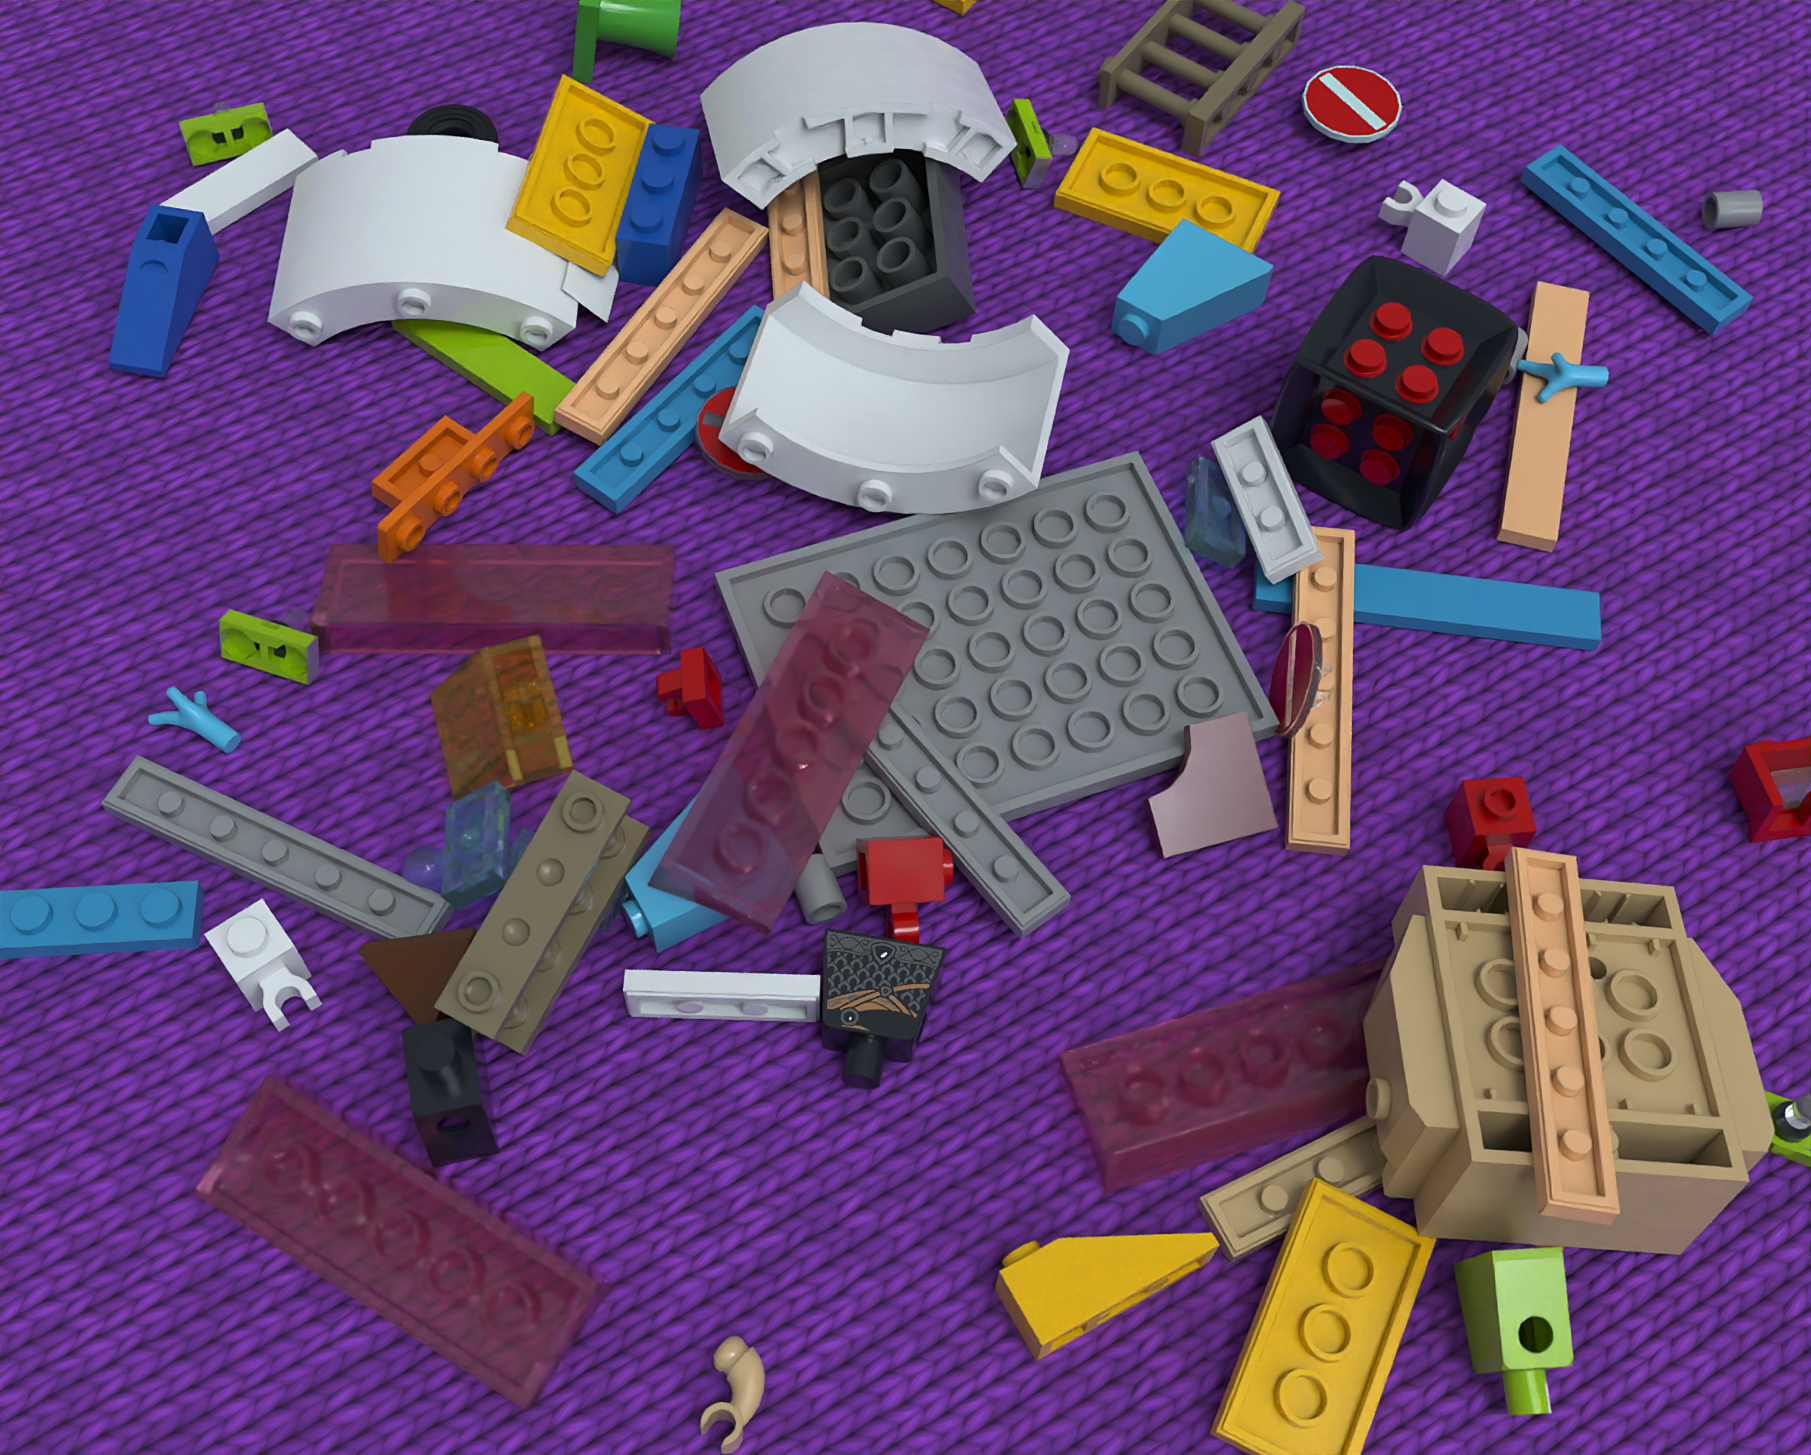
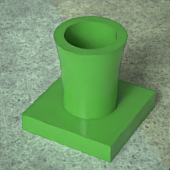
(634, 23)

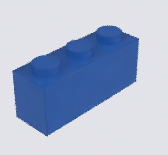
(659, 204)

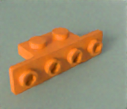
(440, 470)

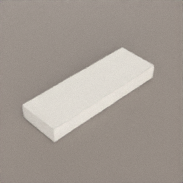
(247, 181)
(1267, 500)
(722, 995)

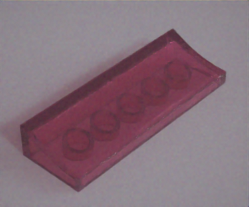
(495, 594)
(791, 756)
(1224, 1077)
(404, 1239)

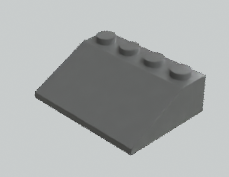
(896, 240)

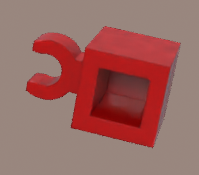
(1488, 820)
(900, 874)

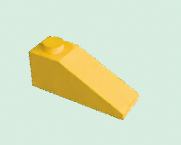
(1086, 1281)

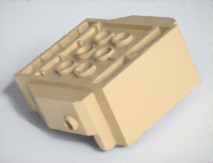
(1453, 1080)

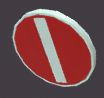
(1351, 104)

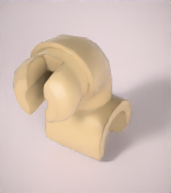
(747, 1382)

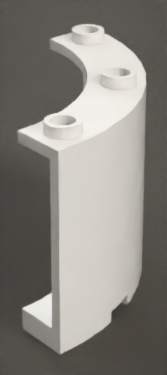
(852, 94)
(416, 237)
(896, 415)

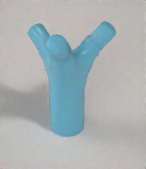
(1564, 375)
(199, 719)

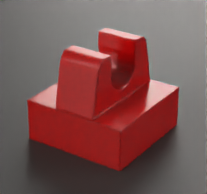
(693, 689)

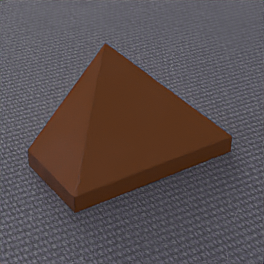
(418, 968)

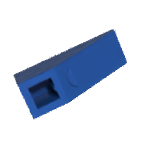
(161, 288)

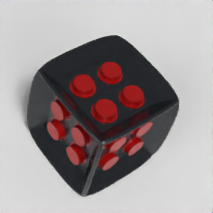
(1390, 390)

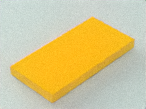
(579, 176)
(1153, 190)
(1324, 1329)

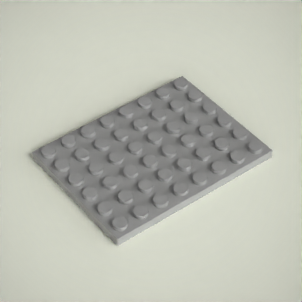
(1055, 647)

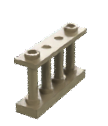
(1225, 89)
(546, 914)

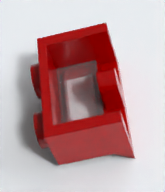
(1775, 788)

